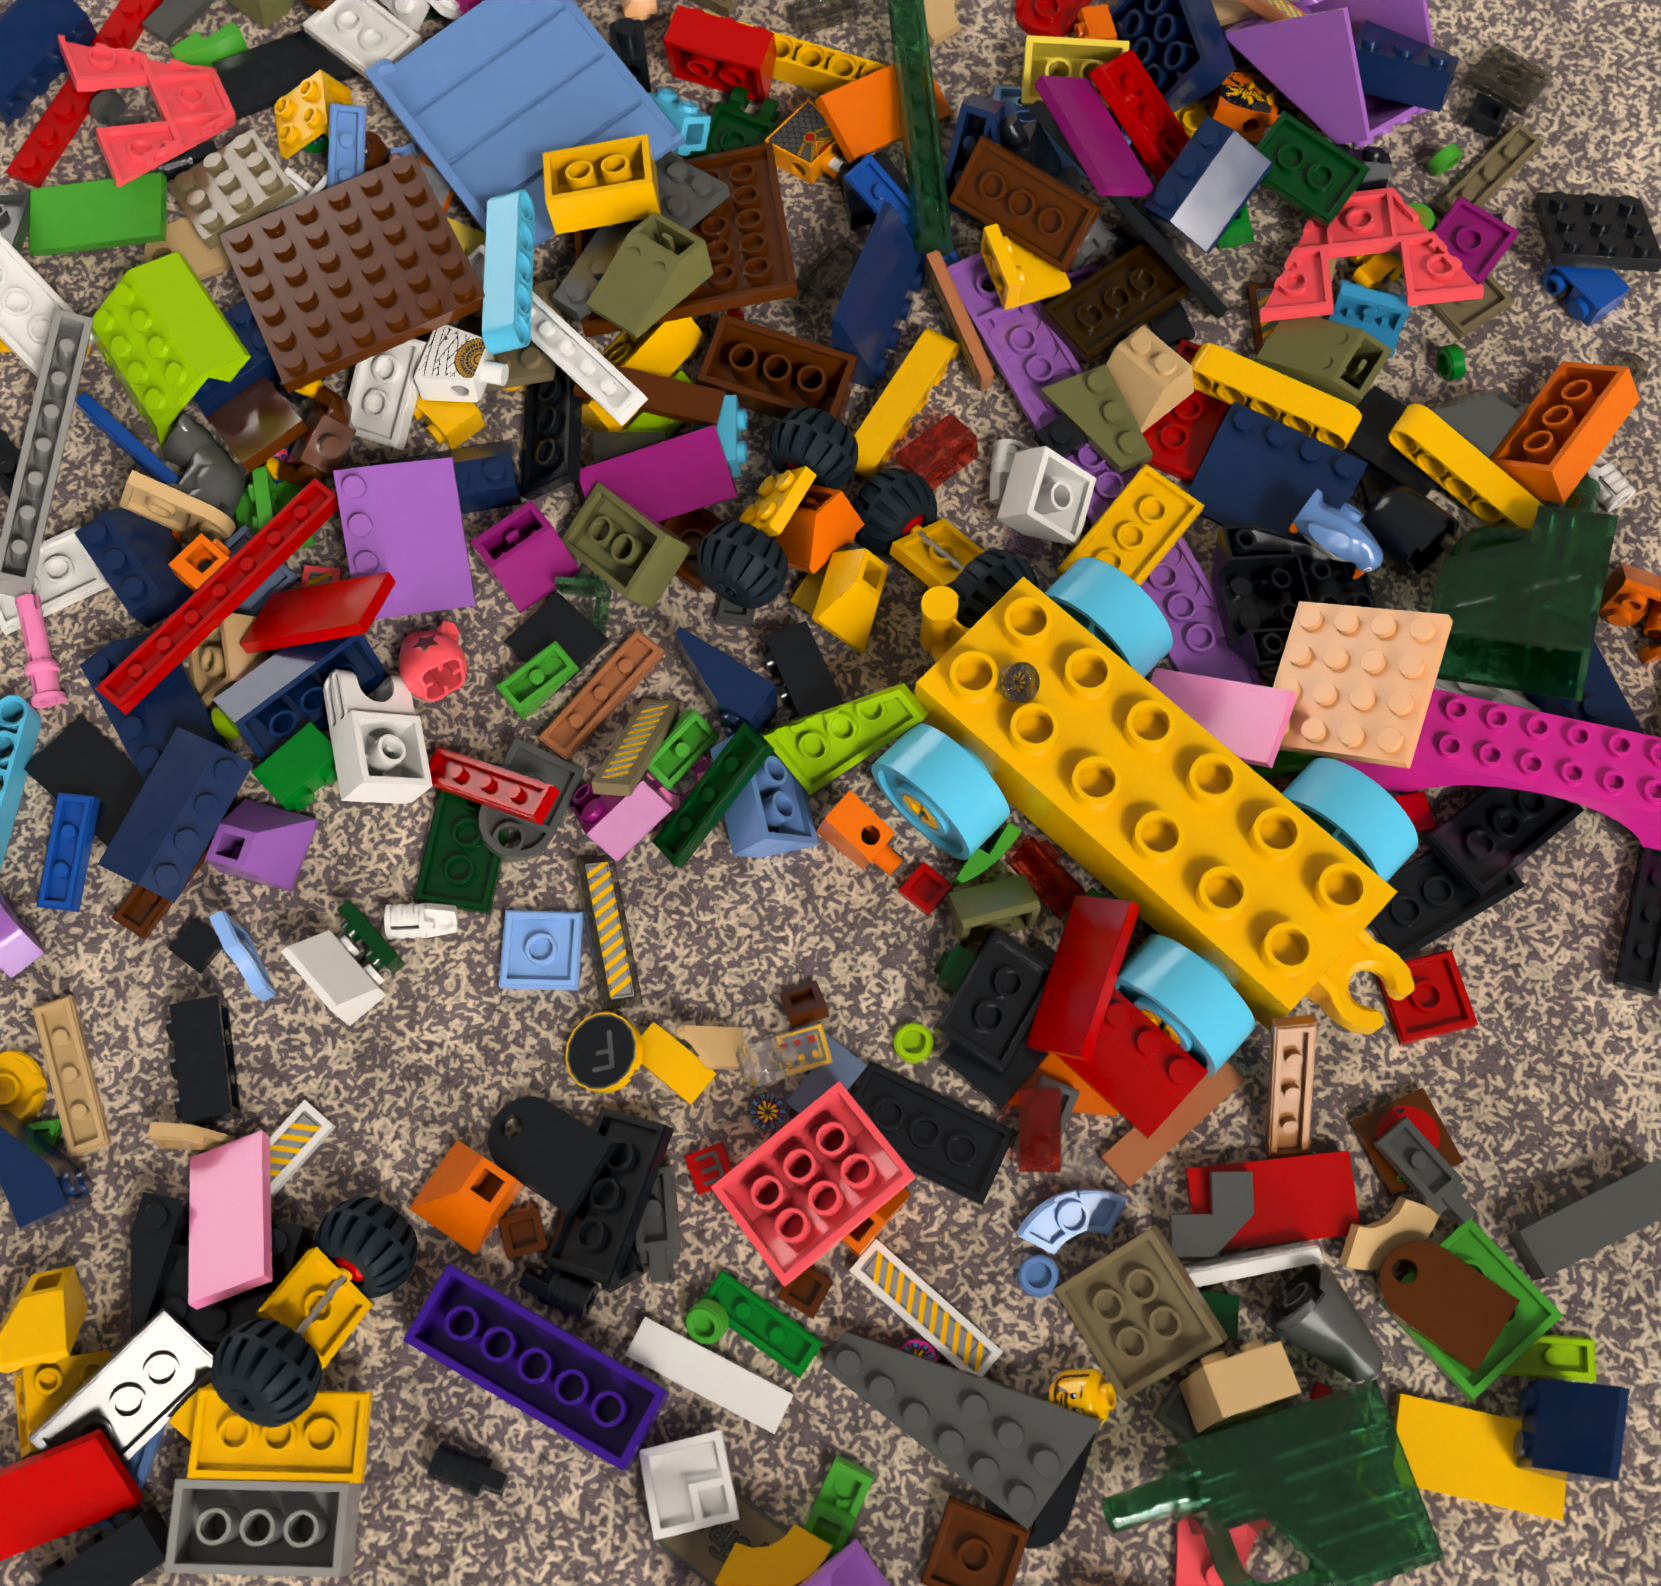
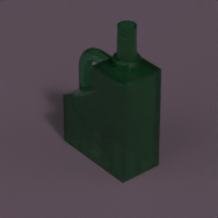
(1528, 599)
(1310, 1479)

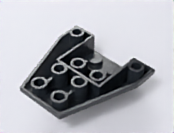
(1263, 577)

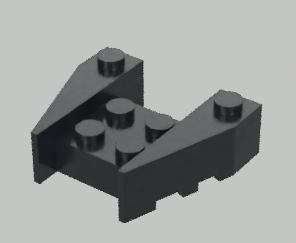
(162, 1270)

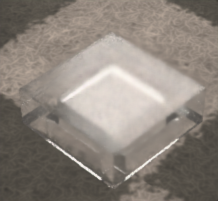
(1081, 1166)

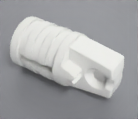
(1001, 464)
(1606, 471)
(419, 920)

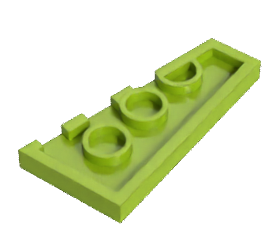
(838, 738)

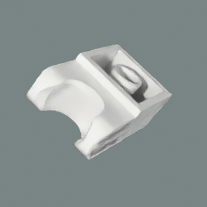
(377, 742)

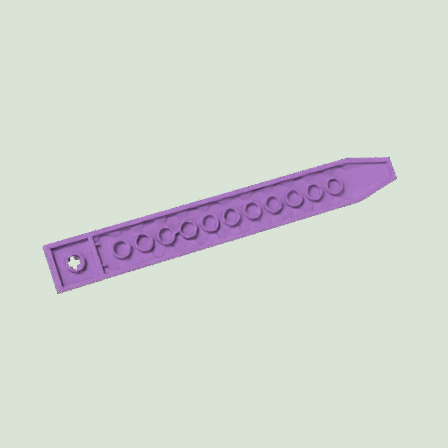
(1034, 358)

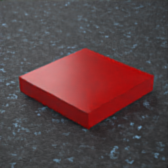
(1435, 1005)

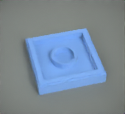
(541, 950)

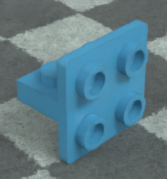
(1374, 311)

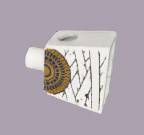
(457, 367)

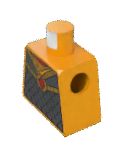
(806, 145)

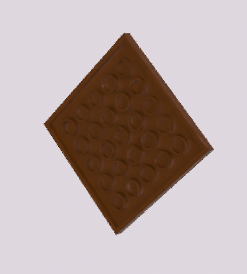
(743, 239)
(352, 272)

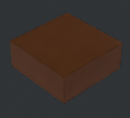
(804, 1004)
(523, 1234)
(806, 1292)

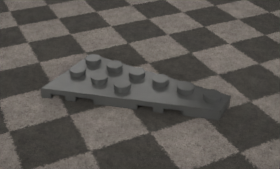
(684, 198)
(983, 1430)

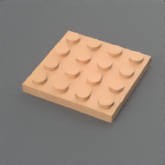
(1360, 680)

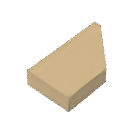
(186, 1136)

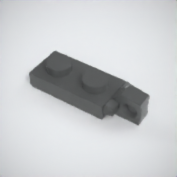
(1425, 1170)
(659, 1228)

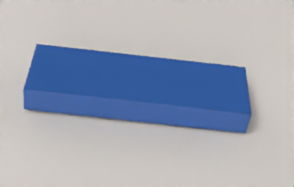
(68, 852)

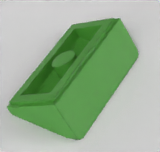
(681, 748)

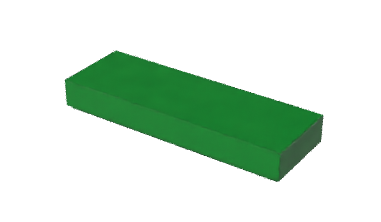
(764, 1324)

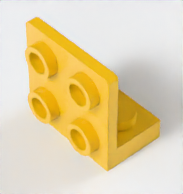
(306, 111)
(1018, 273)
(45, 1387)

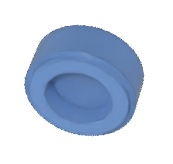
(1038, 1276)

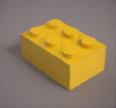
(601, 184)

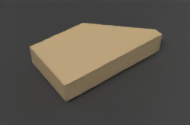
(713, 1044)

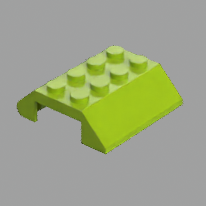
(165, 339)

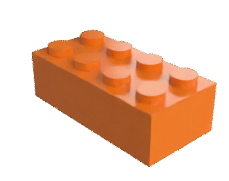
(1566, 428)

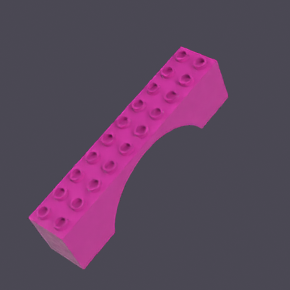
(1535, 752)

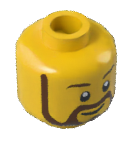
(1084, 1392)

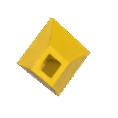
(851, 596)
(43, 1320)

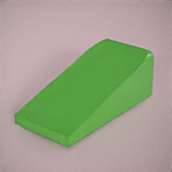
(537, 680)

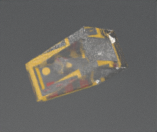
(783, 1055)

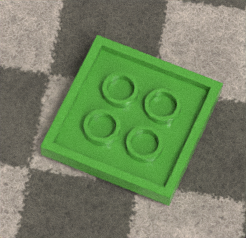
(1525, 1326)

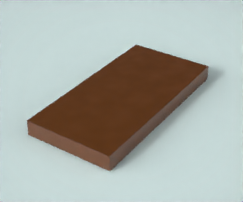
(1025, 203)

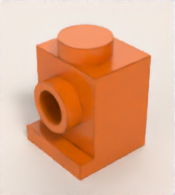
(1095, 23)
(200, 551)

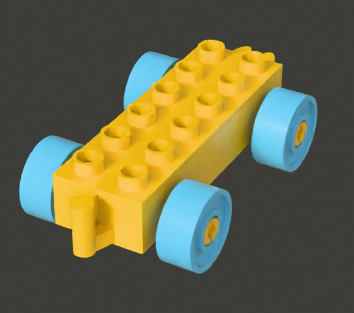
(1242, 882)

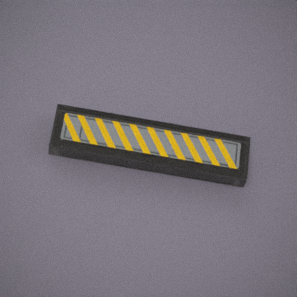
(607, 932)

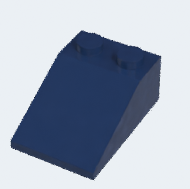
(728, 686)
(37, 1176)
(1572, 1430)

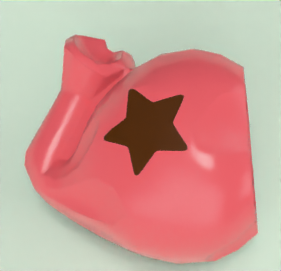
(432, 662)

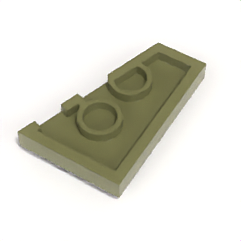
(1102, 416)

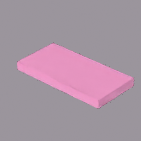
(1238, 714)
(229, 1220)

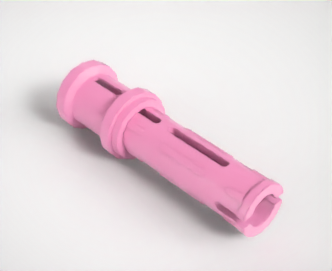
(41, 666)

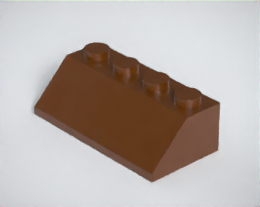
(776, 370)

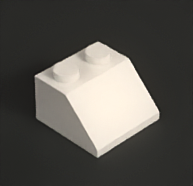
(1046, 496)
(336, 975)

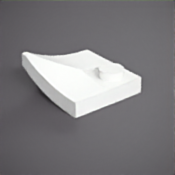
(688, 1485)

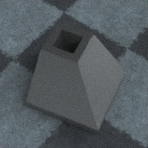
(1482, 417)

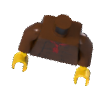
(323, 445)

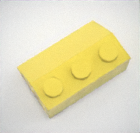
(1064, 59)

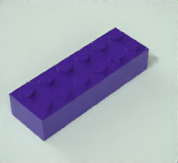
(537, 1367)

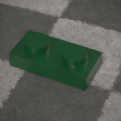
(358, 927)

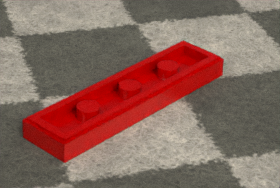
(492, 785)

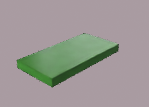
(97, 215)

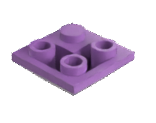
(262, 844)

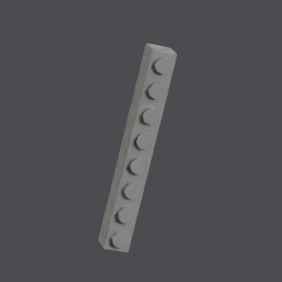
(42, 451)

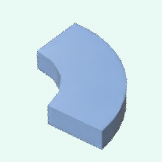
(1072, 1214)

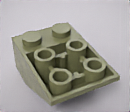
(650, 274)
(1325, 356)

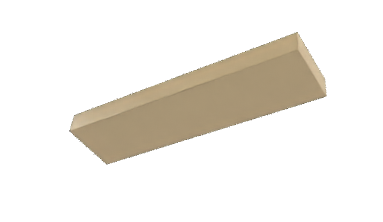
(71, 1076)

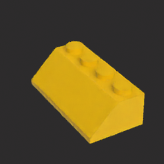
(655, 351)

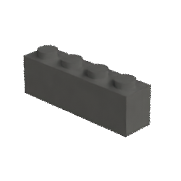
(1590, 1222)

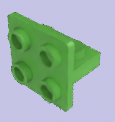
(264, 500)

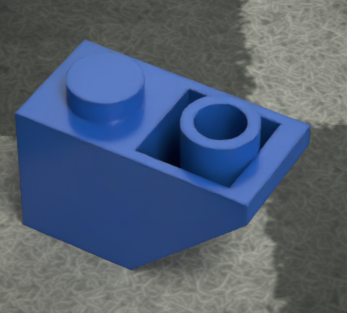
(1593, 291)

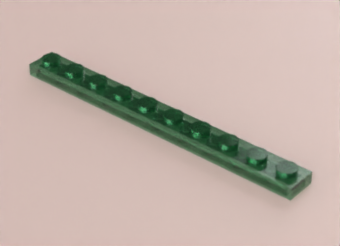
(920, 127)

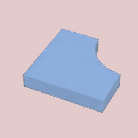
(244, 954)

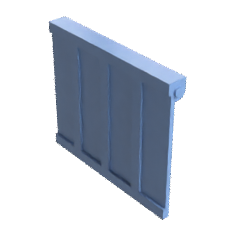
(506, 90)

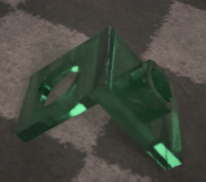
(589, 586)

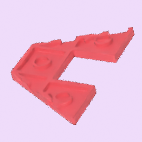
(186, 97)
(1367, 225)

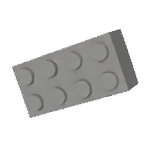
(263, 1528)

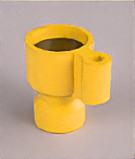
(1376, 269)

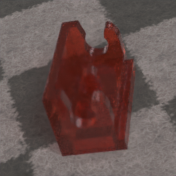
(940, 451)

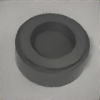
(107, 104)

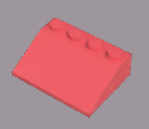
(813, 1183)

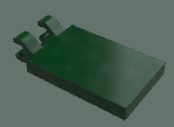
(735, 128)

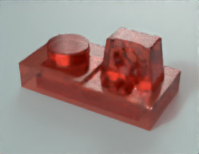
(1046, 876)
(1039, 1129)

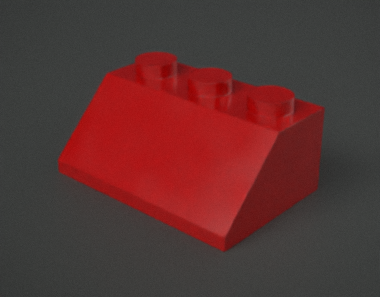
(720, 52)
(1137, 1067)

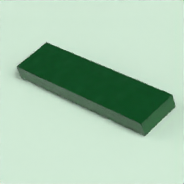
(713, 795)

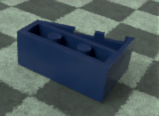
(1403, 68)
(976, 118)
(1601, 701)

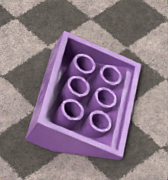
(409, 525)

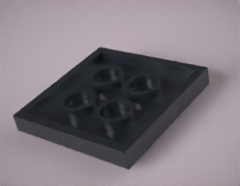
(1597, 231)

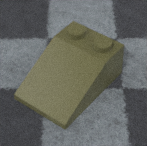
(625, 546)

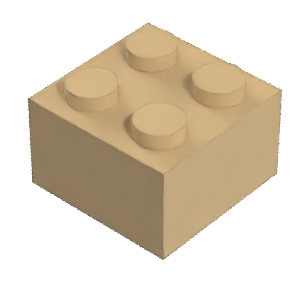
(1238, 1384)

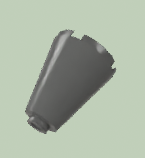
(1326, 1324)

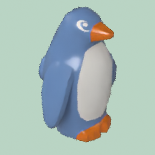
(1338, 534)

